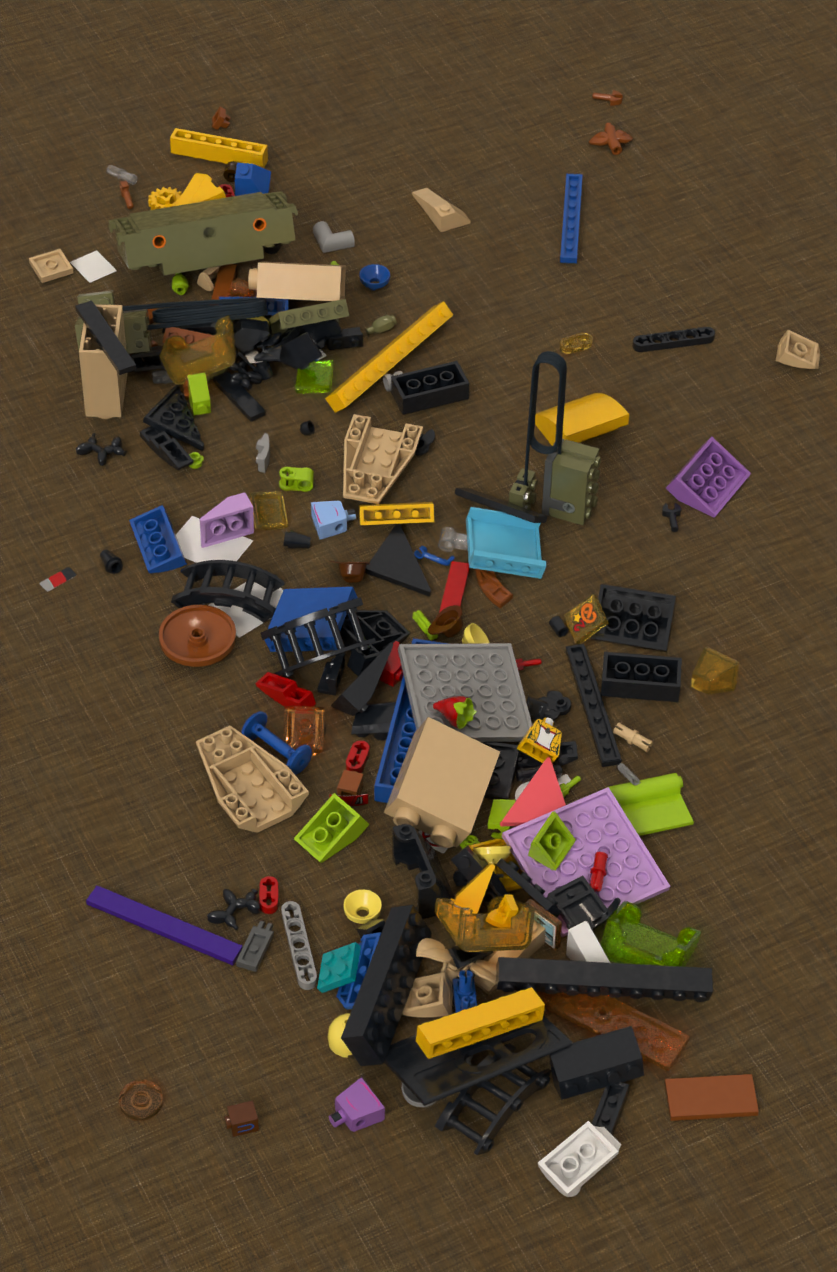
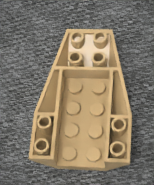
(375, 458)
(249, 780)

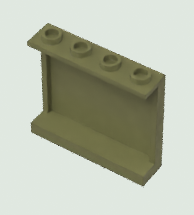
(308, 315)

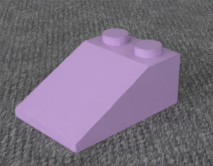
(227, 521)

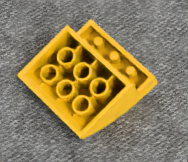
(583, 418)

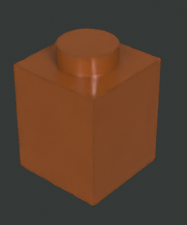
(350, 783)

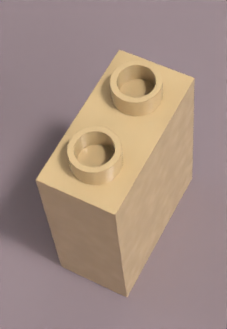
(298, 281)
(100, 381)
(442, 783)

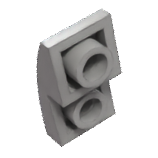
(263, 453)

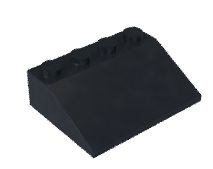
(636, 617)

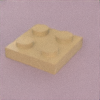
(51, 265)

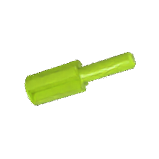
(565, 788)

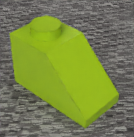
(199, 394)

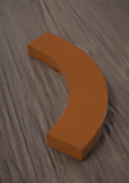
(493, 588)

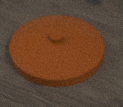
(197, 635)

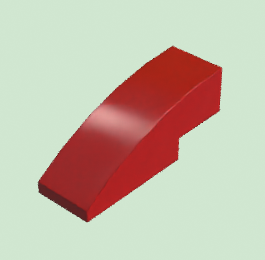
(285, 691)

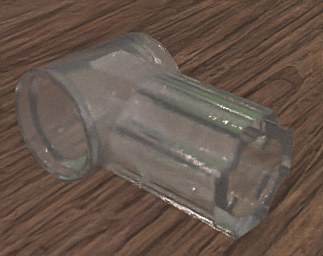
(451, 539)

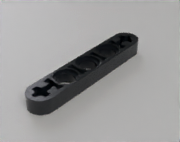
(705, 334)

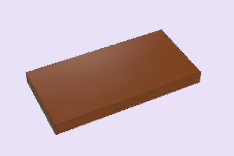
(711, 1097)

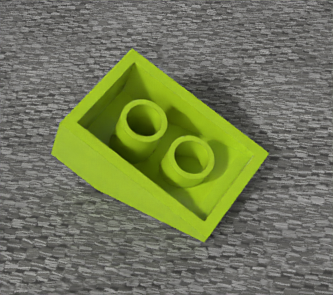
(331, 829)

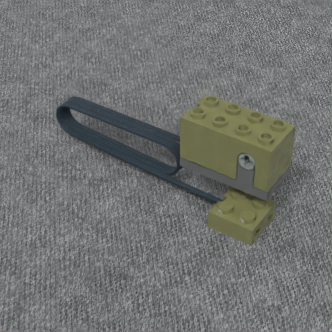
(137, 321)
(569, 468)

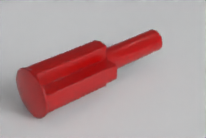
(520, 663)

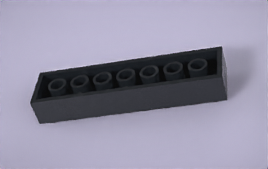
(385, 986)

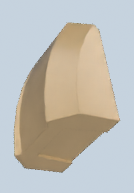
(798, 351)
(430, 997)

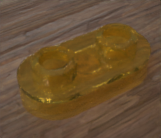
(576, 343)

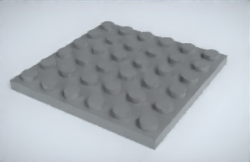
(473, 671)

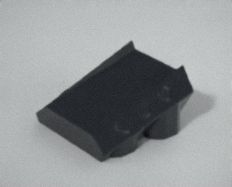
(374, 721)

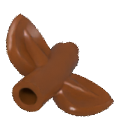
(612, 138)

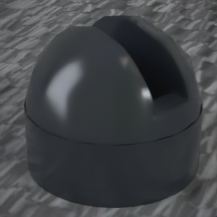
(307, 428)

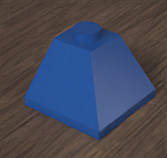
(251, 179)

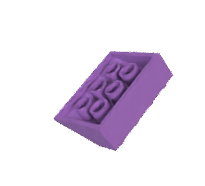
(708, 479)

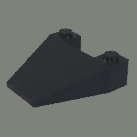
(374, 624)

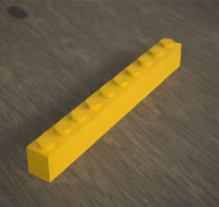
(389, 357)

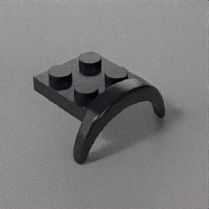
(582, 904)

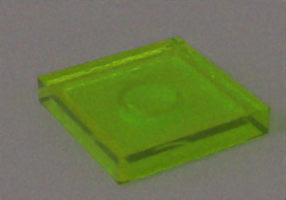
(315, 377)

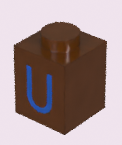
(241, 1118)

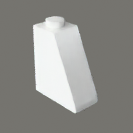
(583, 945)

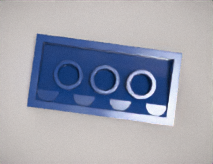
(157, 541)

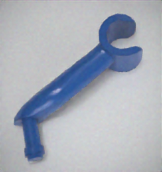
(432, 557)

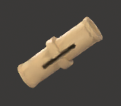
(633, 737)

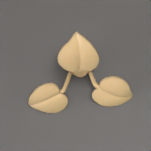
(435, 950)

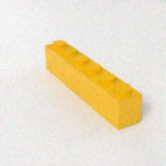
(217, 148)
(479, 1022)

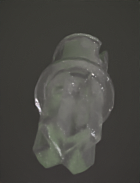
(121, 174)

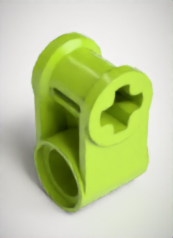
(298, 479)

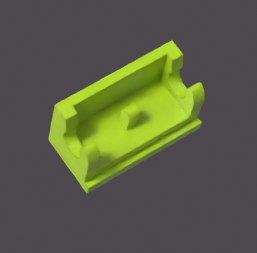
(498, 812)

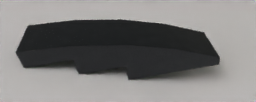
(166, 448)

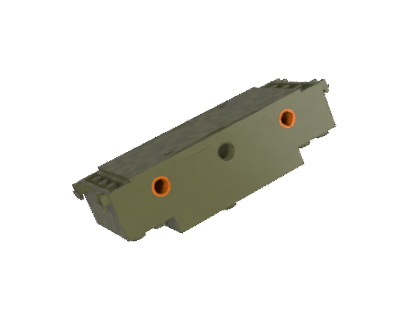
(205, 232)

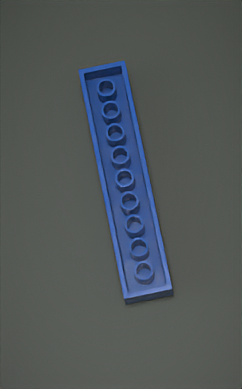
(397, 742)

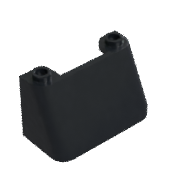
(415, 852)

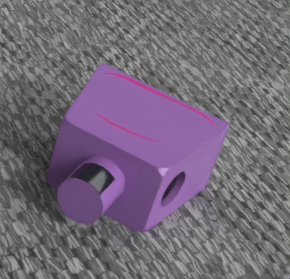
(357, 1107)

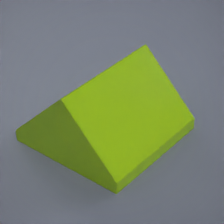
(551, 842)

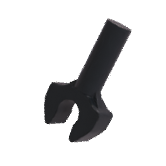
(672, 514)

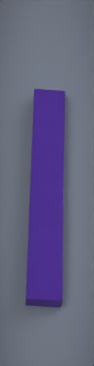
(164, 925)

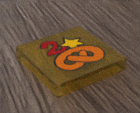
(585, 619)

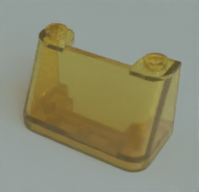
(201, 356)
(474, 934)

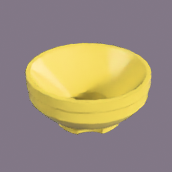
(474, 635)
(492, 854)
(362, 900)

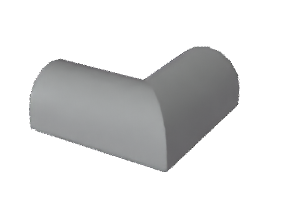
(332, 241)

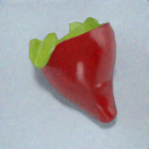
(457, 710)

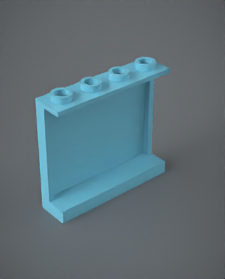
(503, 543)

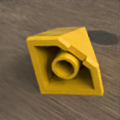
(200, 190)

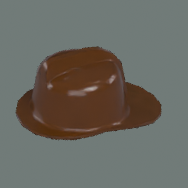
(352, 571)
(447, 622)

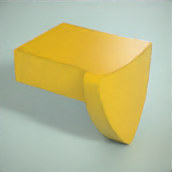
(502, 915)

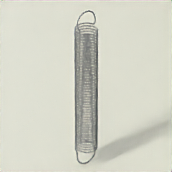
(628, 774)

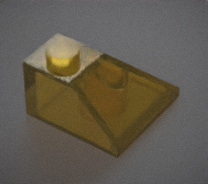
(715, 672)

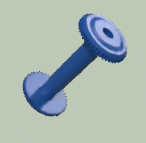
(297, 759)

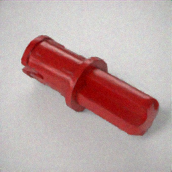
(598, 871)

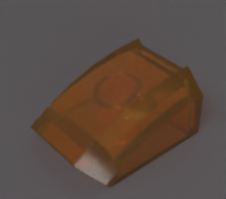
(305, 727)

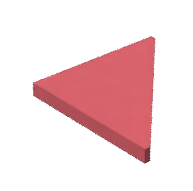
(537, 798)

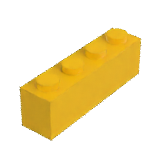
(396, 513)

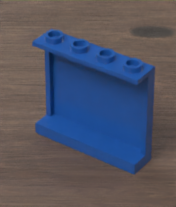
(303, 601)

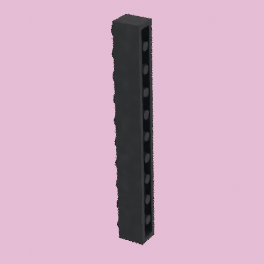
(604, 979)

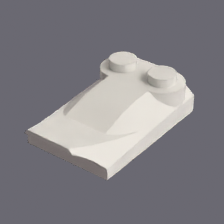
(579, 1158)

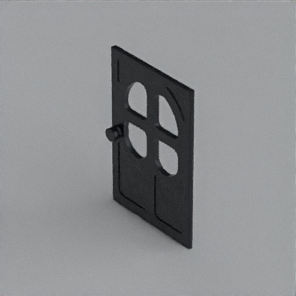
(449, 1073)

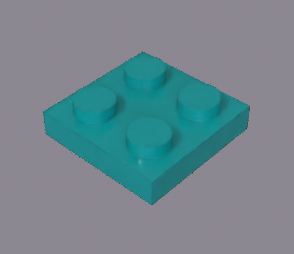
(339, 967)

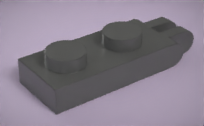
(255, 946)

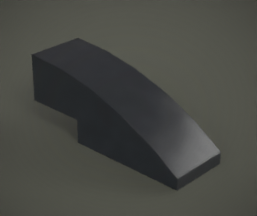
(463, 958)

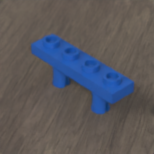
(464, 991)

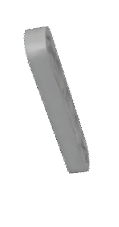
(299, 953)

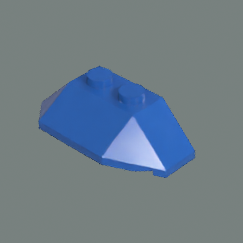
(348, 993)

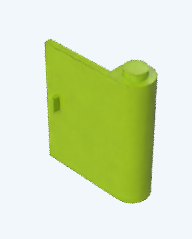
(653, 803)

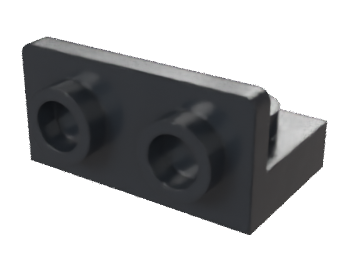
(346, 339)
(332, 675)

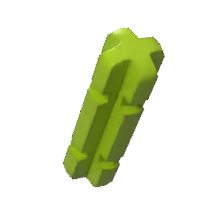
(423, 623)

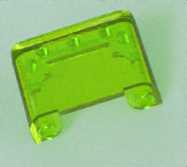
(632, 942)

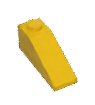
(473, 893)

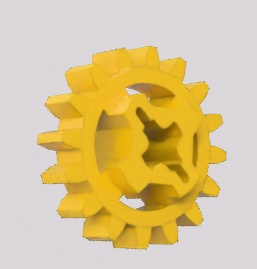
(164, 198)

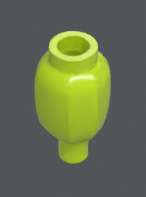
(179, 284)

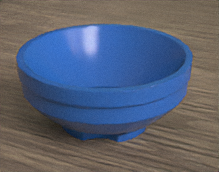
(374, 273)

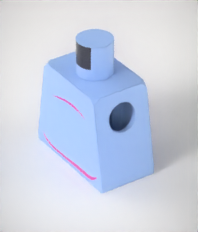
(330, 518)

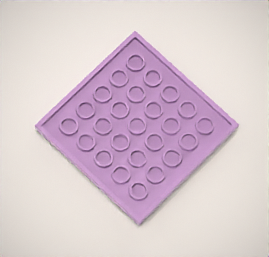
(598, 827)

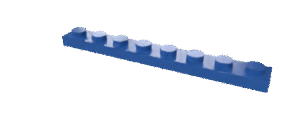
(571, 218)

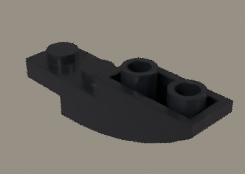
(470, 866)

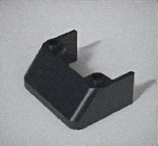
(302, 343)

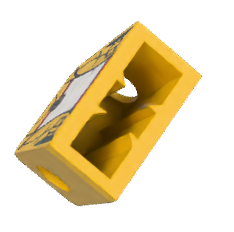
(541, 740)

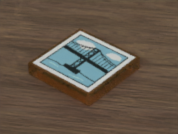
(550, 922)

